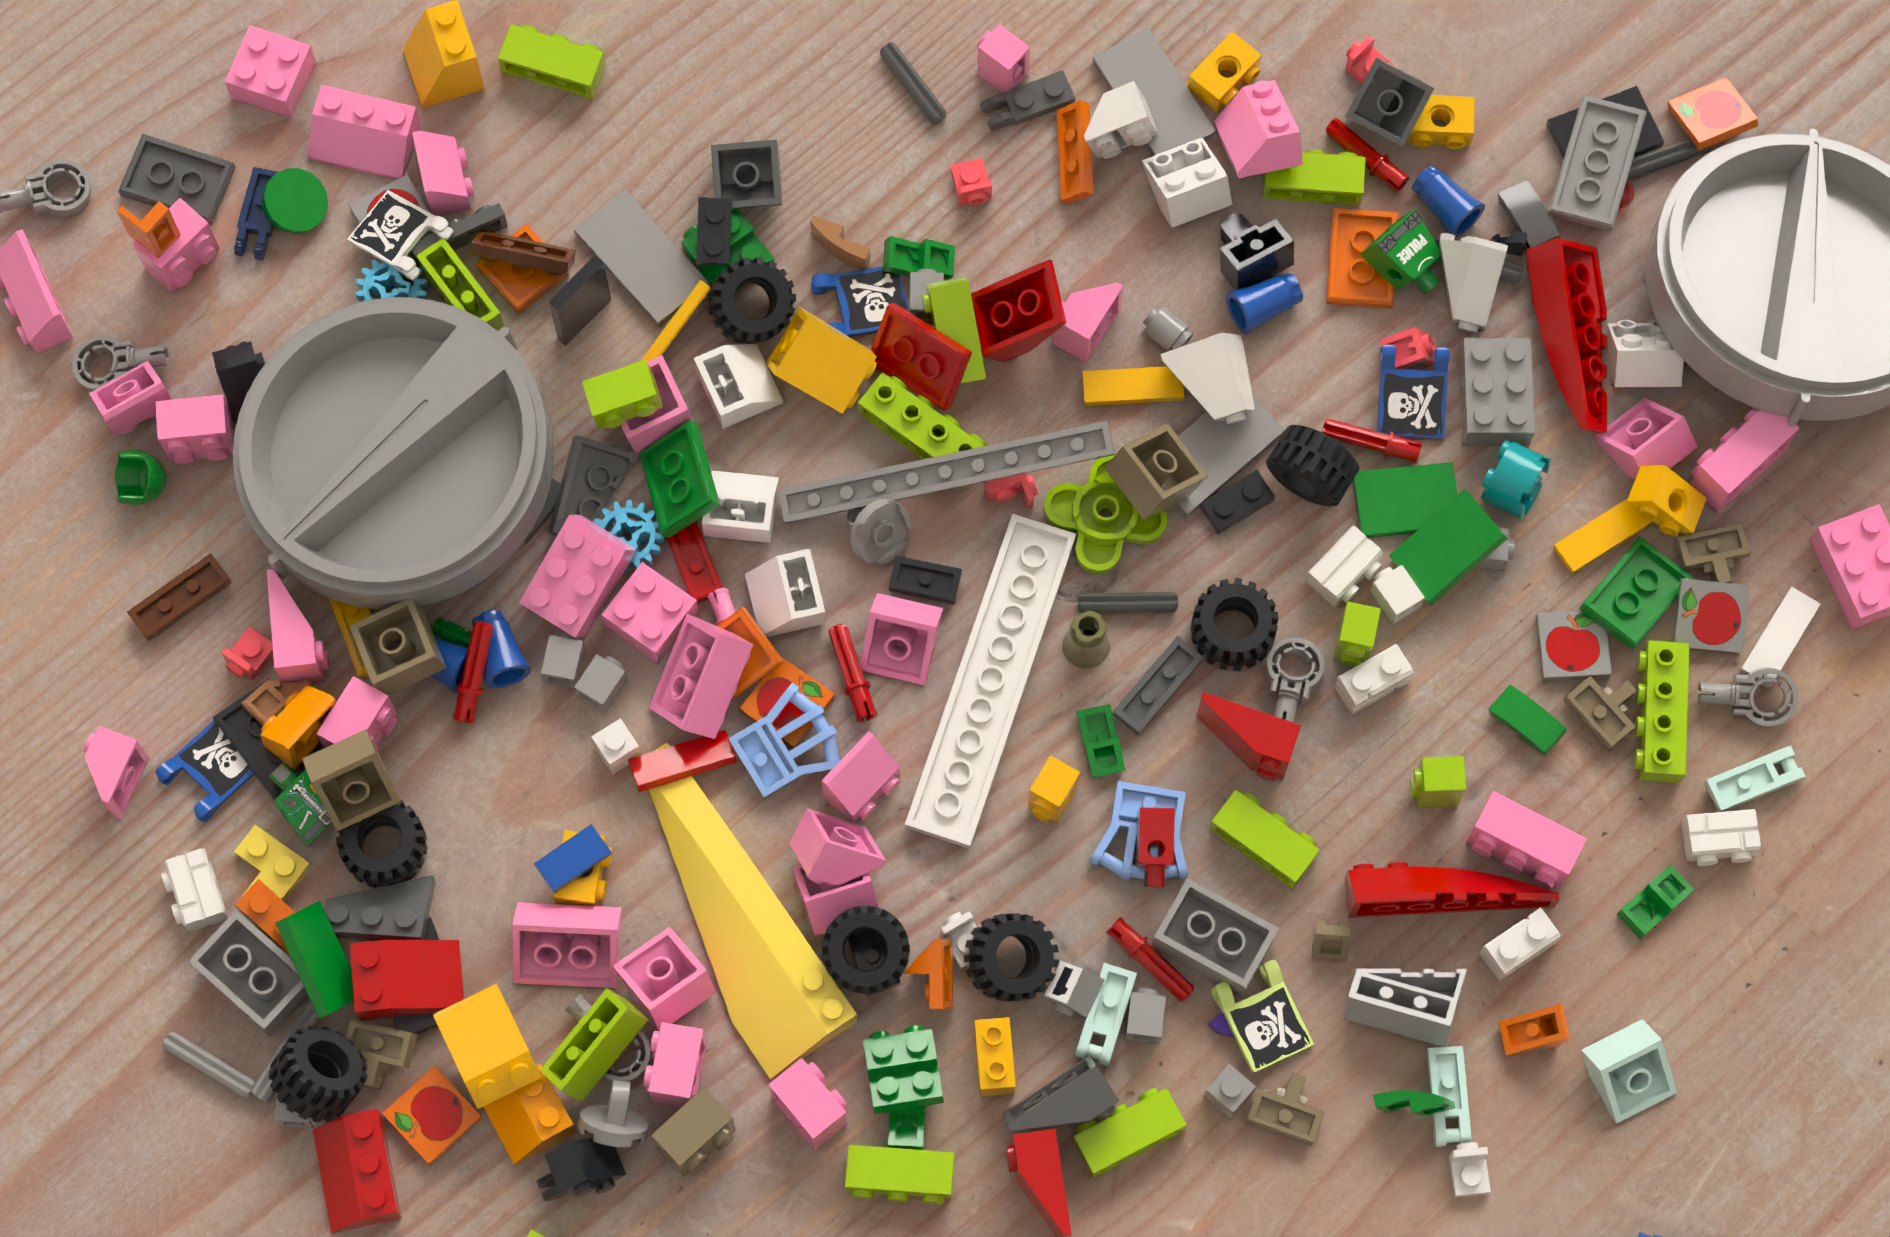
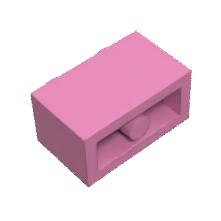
(1002, 59)

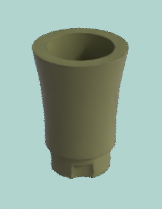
(1086, 650)

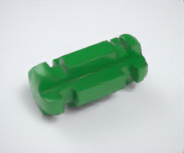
(451, 632)

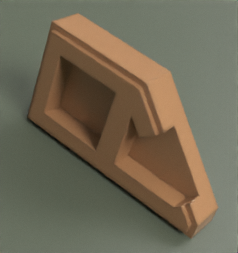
(271, 698)

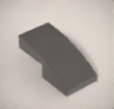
(1528, 213)

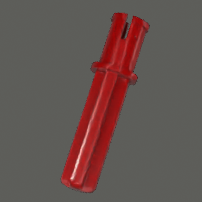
(1374, 161)
(1388, 444)
(473, 672)
(852, 673)
(1150, 959)

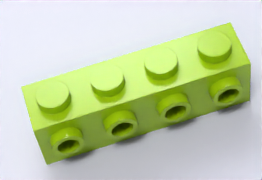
(913, 420)
(1663, 711)

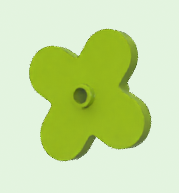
(1099, 537)

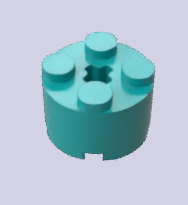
(1516, 479)

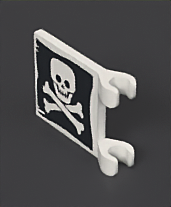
(394, 230)

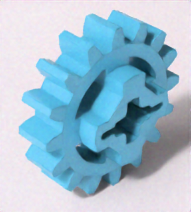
(383, 279)
(639, 531)

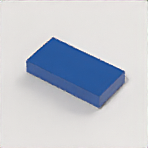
(572, 858)

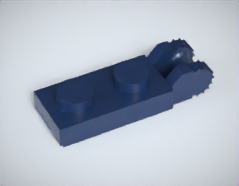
(252, 217)

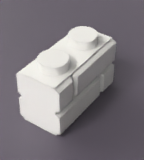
(1344, 567)
(1374, 679)
(1721, 836)
(195, 890)
(1520, 944)

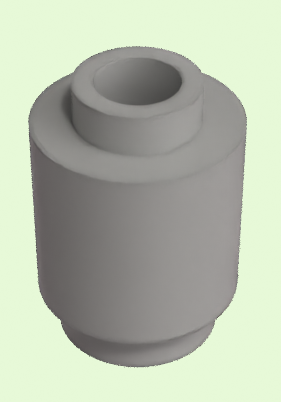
(1167, 329)

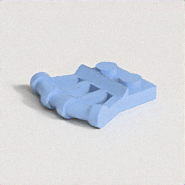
(766, 754)
(1127, 802)

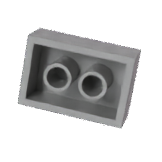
(1496, 391)
(1214, 936)
(251, 973)

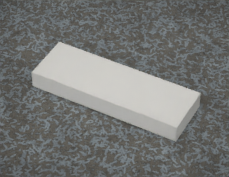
(1781, 634)

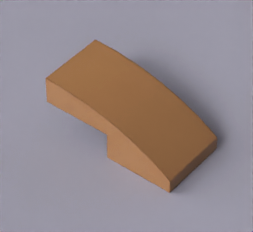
(831, 237)

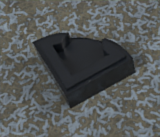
(1515, 242)

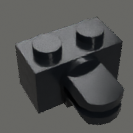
(1253, 251)
(236, 371)
(580, 1169)

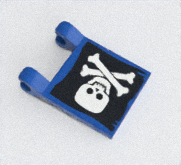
(861, 297)
(1412, 400)
(213, 765)

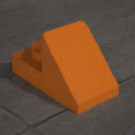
(938, 963)
(1534, 1030)

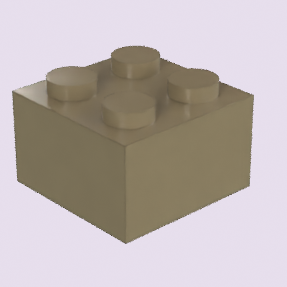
(1155, 471)
(398, 646)
(351, 780)
(694, 1133)

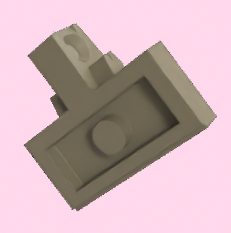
(1713, 550)
(1603, 710)
(381, 1049)
(1286, 1112)

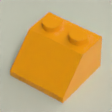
(294, 730)
(530, 1119)

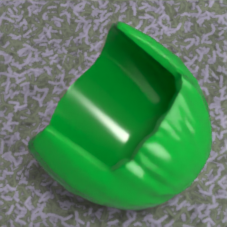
(138, 477)

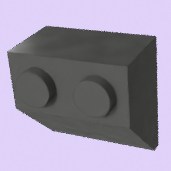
(1389, 101)
(747, 173)

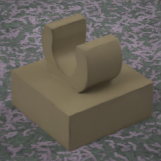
(1331, 940)

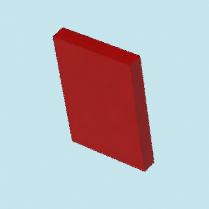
(920, 356)

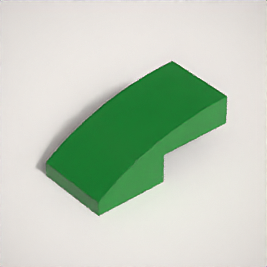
(908, 256)
(1528, 719)
(1100, 740)
(1655, 902)
(1421, 1102)
(907, 1128)

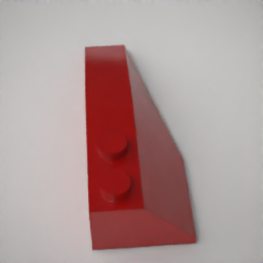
(1570, 318)
(1436, 890)

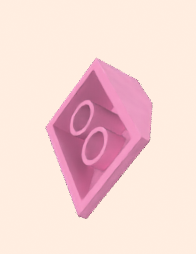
(295, 645)

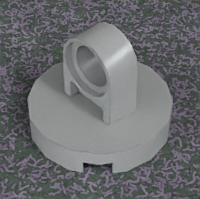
(879, 530)
(613, 1122)

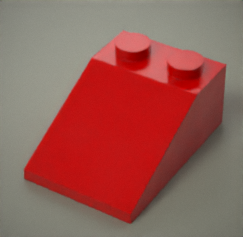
(1018, 312)
(1253, 736)
(405, 977)
(1039, 1174)

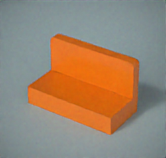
(154, 231)

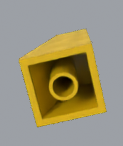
(442, 56)
(821, 361)
(487, 1046)

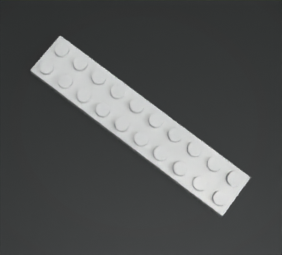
(990, 681)

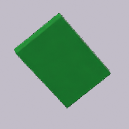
(679, 478)
(1401, 497)
(1448, 546)
(1635, 593)
(318, 958)

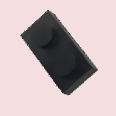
(714, 231)
(1237, 501)
(925, 580)
(869, 951)

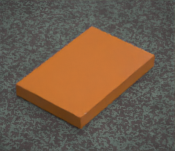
(1349, 275)

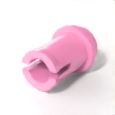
(721, 604)

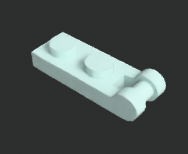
(1753, 779)
(1106, 1013)
(1448, 1080)

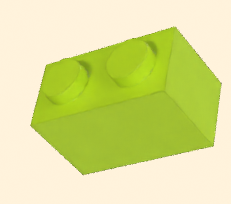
(622, 394)
(1356, 634)
(1438, 782)

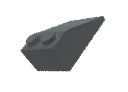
(1069, 1098)

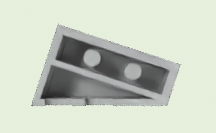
(1406, 1002)

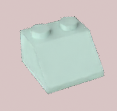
(1630, 1070)

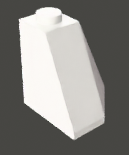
(1471, 278)
(1215, 375)

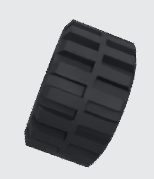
(775, 286)
(1312, 465)
(1242, 599)
(390, 868)
(834, 949)
(1038, 957)
(317, 1073)

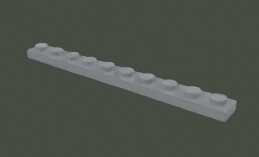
(947, 472)

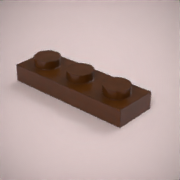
(522, 252)
(179, 597)

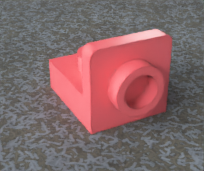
(1361, 58)
(971, 182)
(1412, 347)
(1006, 489)
(248, 654)

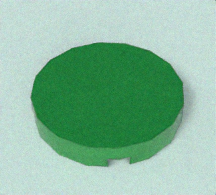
(294, 201)

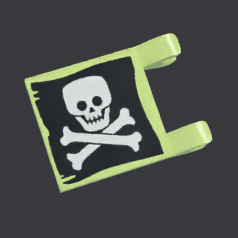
(1265, 1023)

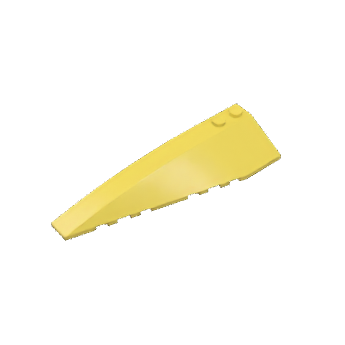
(761, 960)

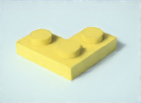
(277, 864)

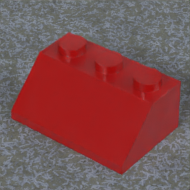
(356, 1171)

